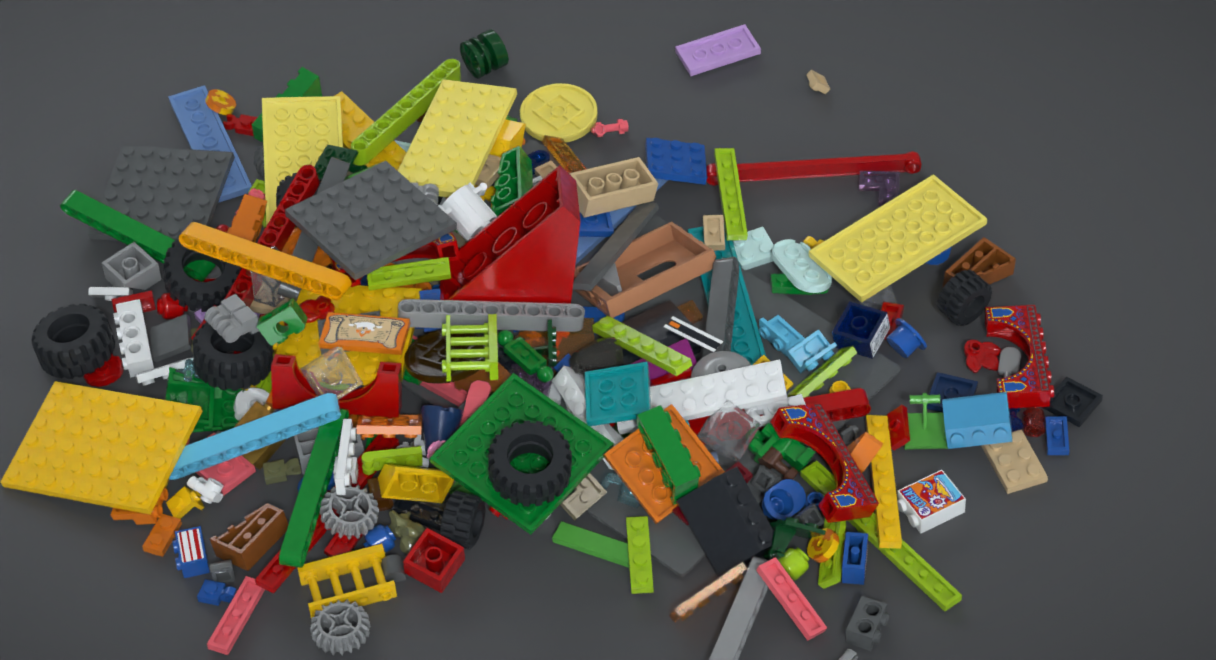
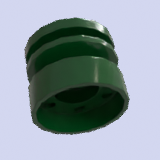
(484, 53)

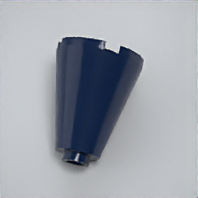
(439, 423)

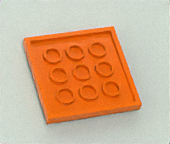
(637, 470)

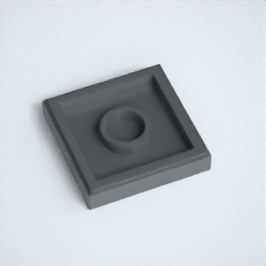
(171, 338)

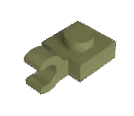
(278, 471)

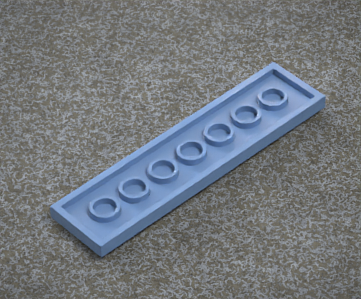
(206, 132)

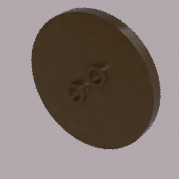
(426, 354)

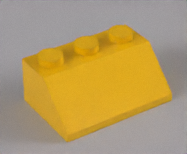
(509, 137)
(414, 483)

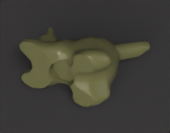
(406, 530)

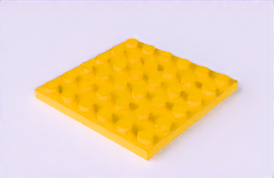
(355, 301)

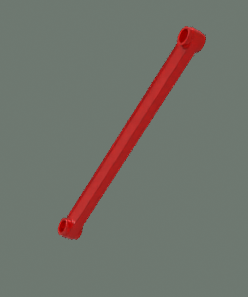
(814, 168)

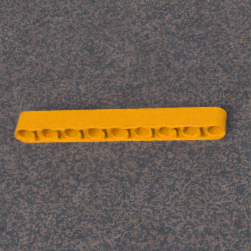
(265, 261)

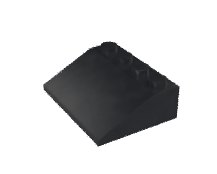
(652, 325)
(727, 521)

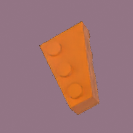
(249, 218)

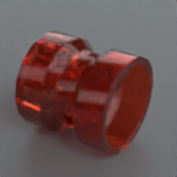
(1034, 422)

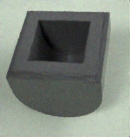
(765, 479)
(810, 515)
(393, 568)
(222, 571)

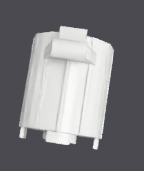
(468, 210)

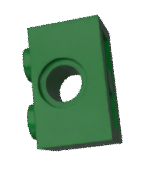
(288, 312)

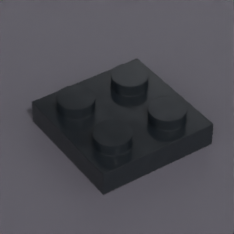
(1074, 401)

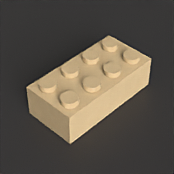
(614, 186)

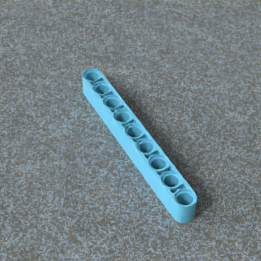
(257, 434)

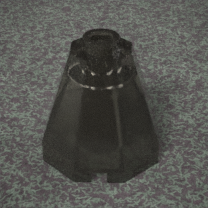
(597, 355)

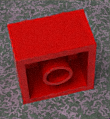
(434, 560)

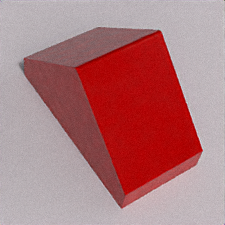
(523, 251)

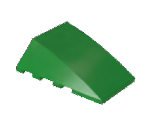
(215, 403)

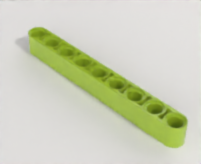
(403, 113)

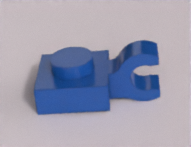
(215, 592)

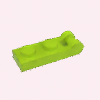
(375, 460)

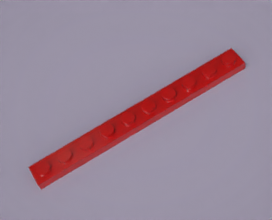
(275, 574)

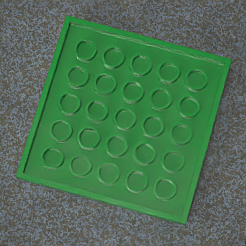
(467, 450)

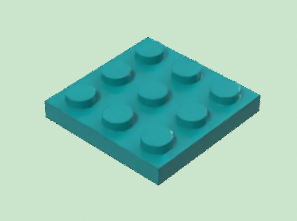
(617, 393)

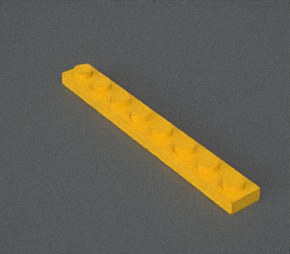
(884, 485)

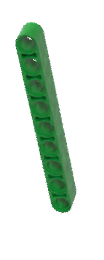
(128, 230)
(311, 493)

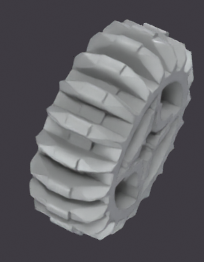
(353, 521)
(341, 634)

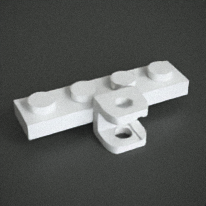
(345, 465)

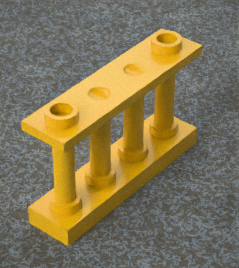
(343, 564)

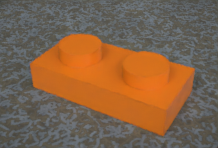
(162, 535)

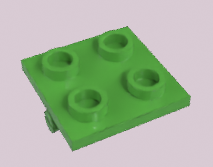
(925, 428)

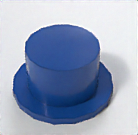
(905, 339)

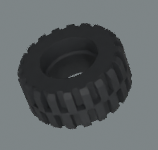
(191, 292)
(73, 341)
(231, 370)
(529, 439)

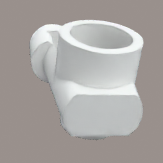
(208, 488)

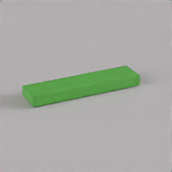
(592, 543)

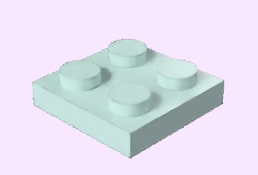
(754, 250)

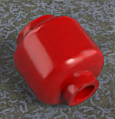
(169, 308)

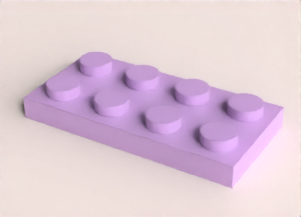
(717, 50)

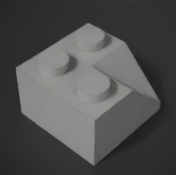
(131, 268)

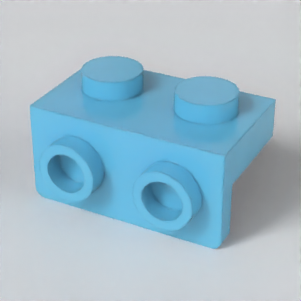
(779, 333)
(809, 351)

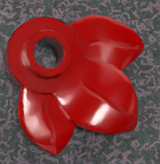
(317, 308)
(983, 356)

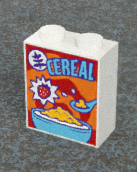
(931, 501)

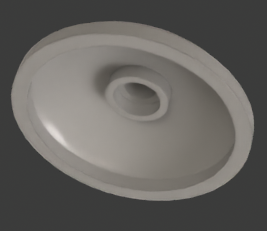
(718, 361)

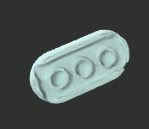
(799, 268)

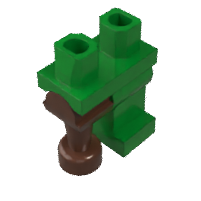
(778, 448)

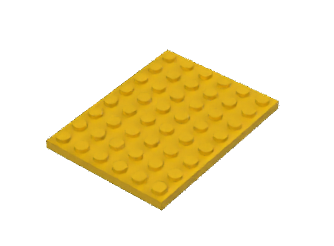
(102, 447)

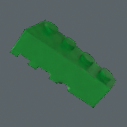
(305, 85)
(514, 179)
(668, 452)

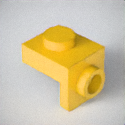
(184, 501)

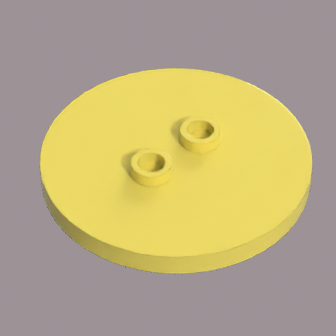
(559, 112)

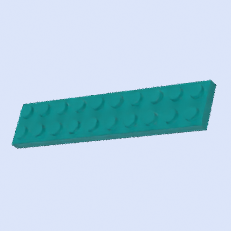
(745, 335)

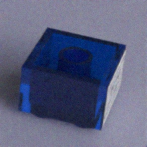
(861, 328)

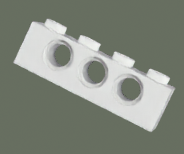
(134, 337)

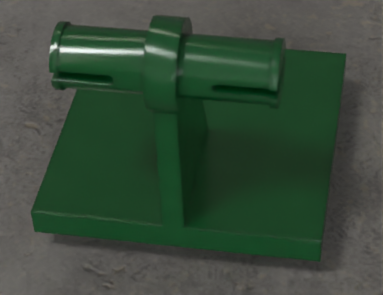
(340, 153)
(551, 348)
(784, 533)

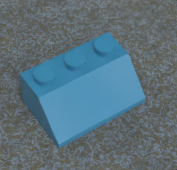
(977, 420)

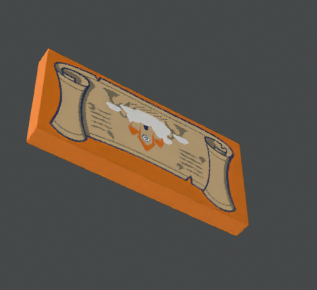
(364, 333)

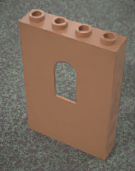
(661, 245)

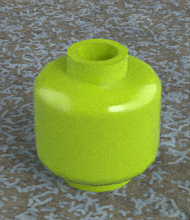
(795, 562)

